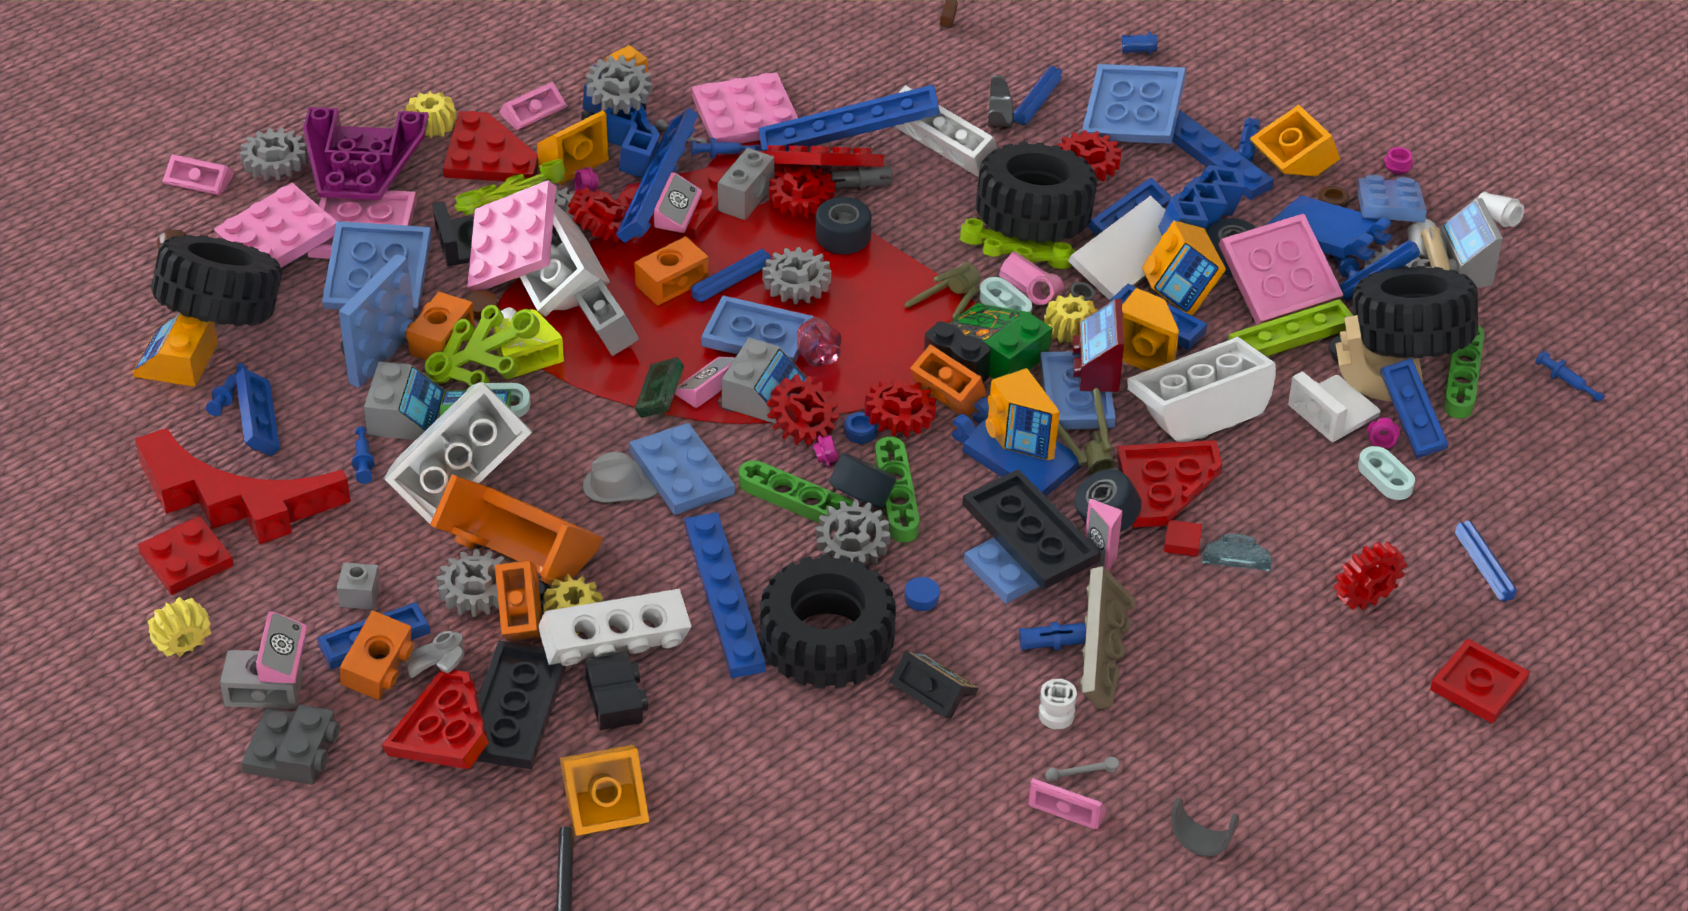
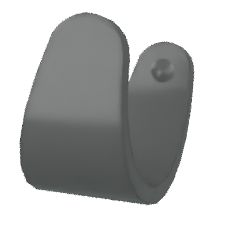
(1000, 104)
(1198, 838)

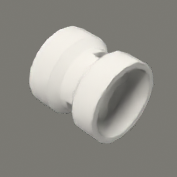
(1057, 704)

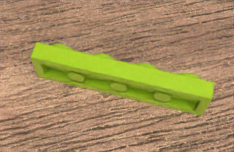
(1296, 328)

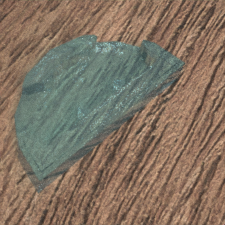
(1237, 551)

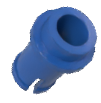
(1139, 43)

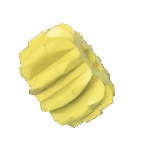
(440, 109)
(1065, 316)
(570, 592)
(179, 627)

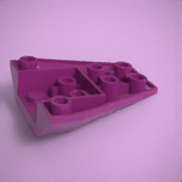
(359, 159)

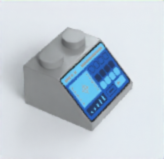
(1473, 243)
(754, 376)
(401, 402)

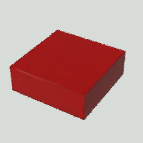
(1183, 538)

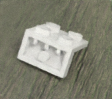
(1330, 405)

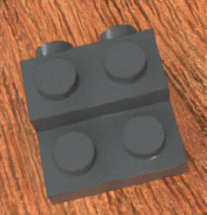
(291, 744)

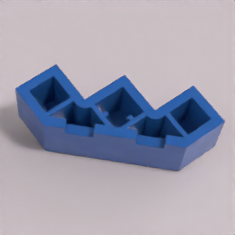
(632, 133)
(1205, 198)

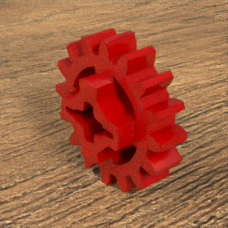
(1097, 151)
(800, 190)
(597, 213)
(900, 406)
(802, 410)
(1370, 575)

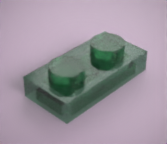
(659, 387)

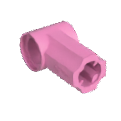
(1029, 278)

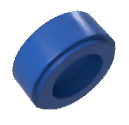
(858, 428)
(922, 593)

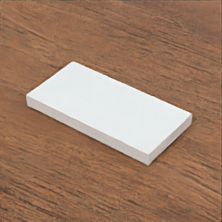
(1121, 249)

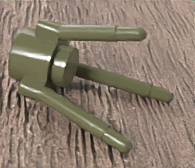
(960, 280)
(1097, 452)

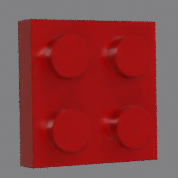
(185, 555)
(1480, 680)

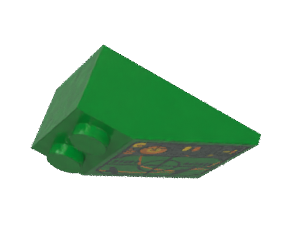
(1011, 335)

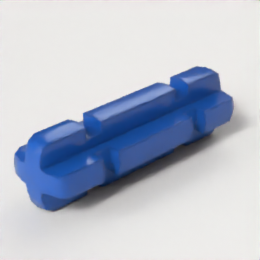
(1246, 148)

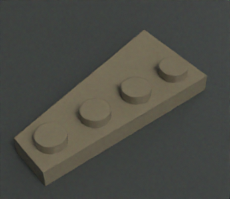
(1104, 629)

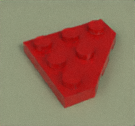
(486, 150)
(821, 156)
(707, 207)
(1168, 476)
(442, 724)

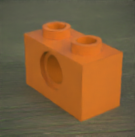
(671, 270)
(436, 323)
(948, 380)
(518, 600)
(377, 636)

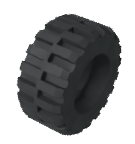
(1036, 192)
(216, 280)
(1416, 311)
(827, 655)

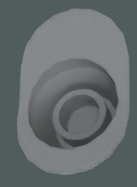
(617, 478)

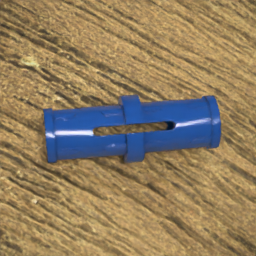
(1052, 636)

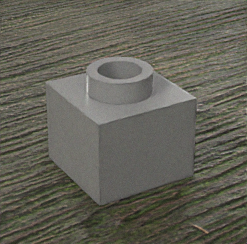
(358, 586)

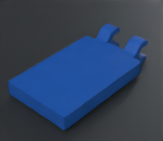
(1338, 228)
(986, 450)

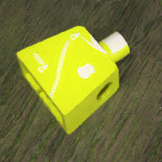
(532, 353)

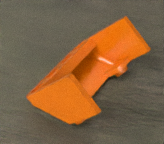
(514, 529)

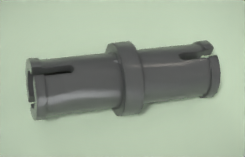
(862, 177)

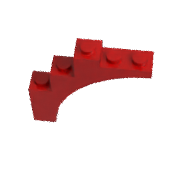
(226, 498)

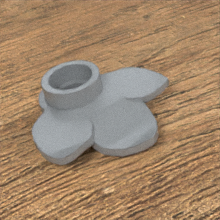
(444, 652)

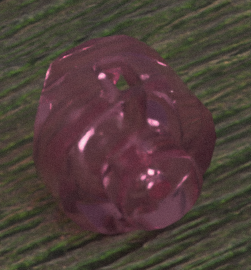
(820, 347)

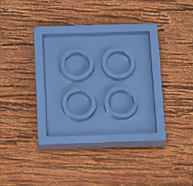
(1135, 103)
(364, 249)
(376, 320)

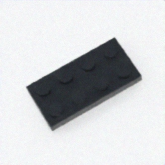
(1031, 529)
(517, 703)

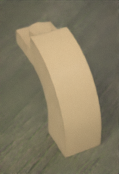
(1361, 366)

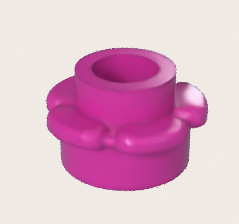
(1398, 160)
(586, 178)
(1383, 440)
(826, 450)

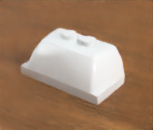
(570, 269)
(1207, 389)
(462, 442)

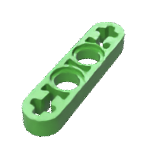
(1465, 370)
(762, 479)
(902, 488)

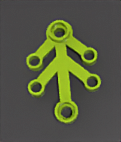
(473, 199)
(1054, 253)
(446, 365)

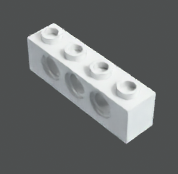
(951, 138)
(662, 609)

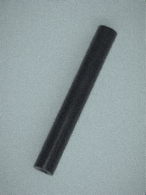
(565, 869)

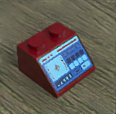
(1100, 349)

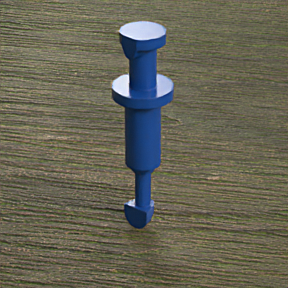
(719, 147)
(1347, 267)
(1560, 370)
(223, 394)
(362, 461)

